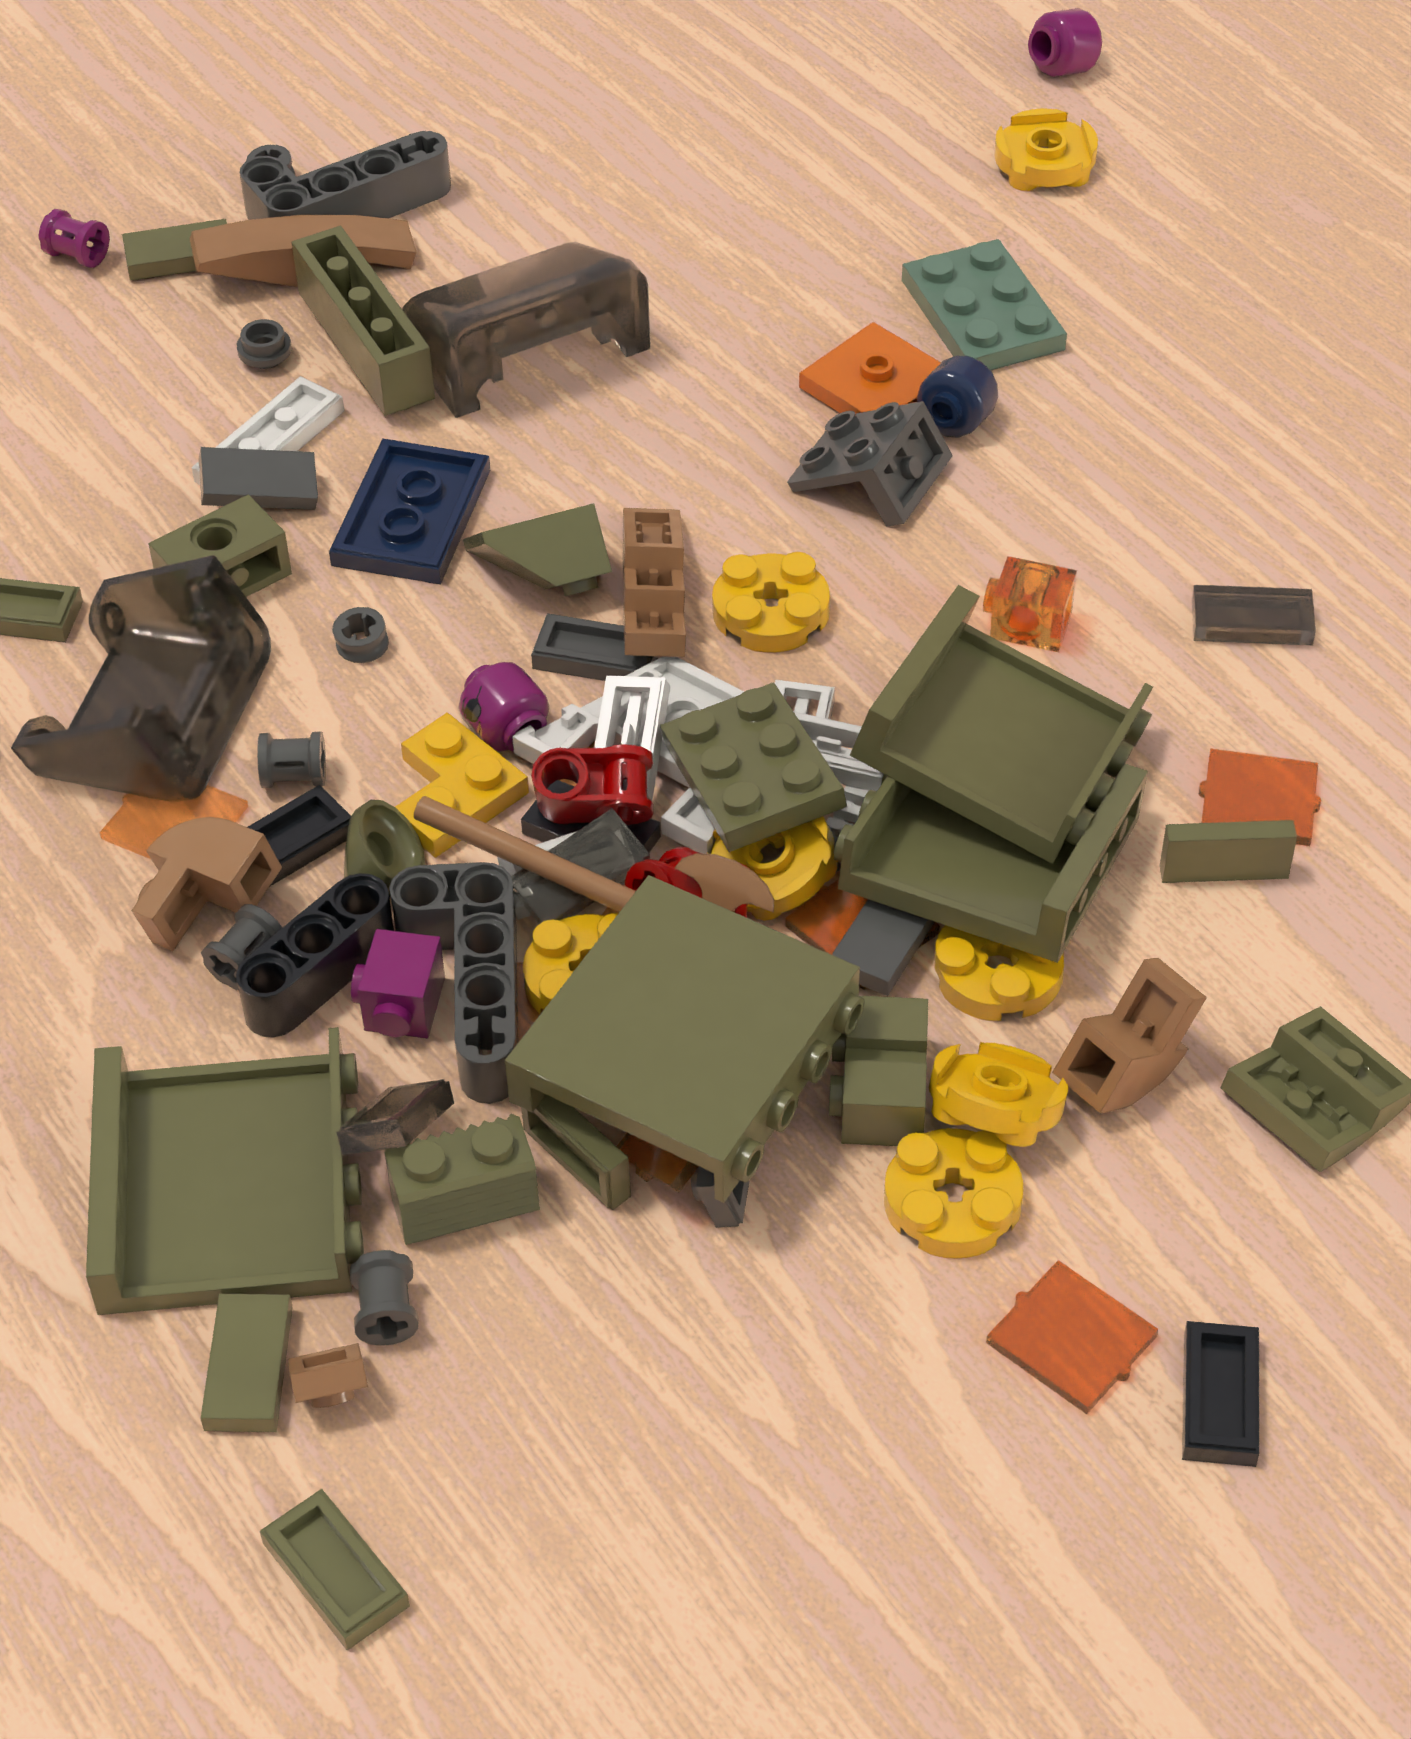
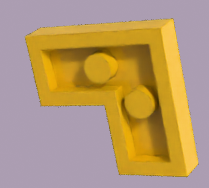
(461, 775)

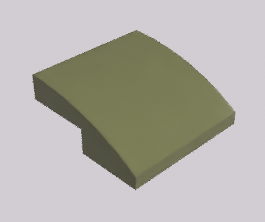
(1319, 1088)

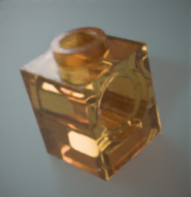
(1031, 603)

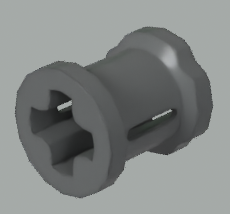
(291, 759)
(248, 933)
(383, 1298)

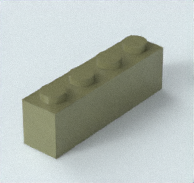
(363, 320)

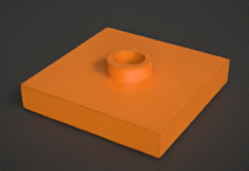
(868, 372)

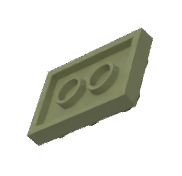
(753, 766)

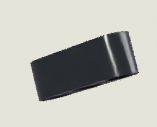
(312, 955)

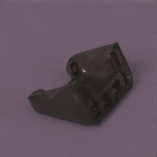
(524, 306)
(170, 690)

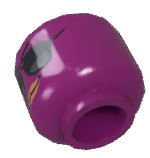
(501, 702)

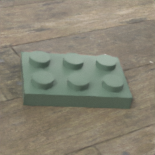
(984, 305)

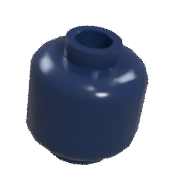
(959, 395)

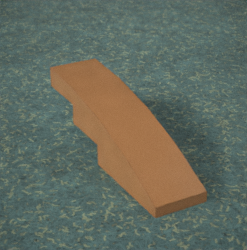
(264, 250)
(653, 583)

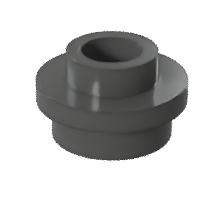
(263, 344)

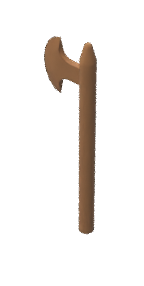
(720, 878)

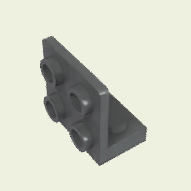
(888, 449)

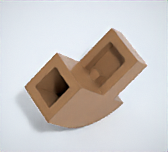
(200, 864)
(1136, 1047)

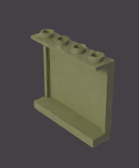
(998, 734)
(971, 879)
(689, 1030)
(220, 1181)

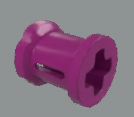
(66, 244)

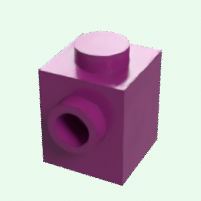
(400, 984)

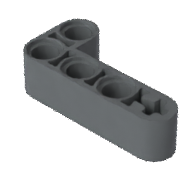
(367, 184)
(476, 916)

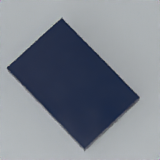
(410, 511)

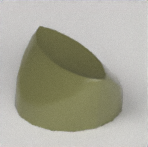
(381, 842)

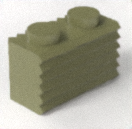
(462, 1179)

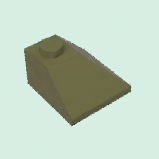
(549, 550)

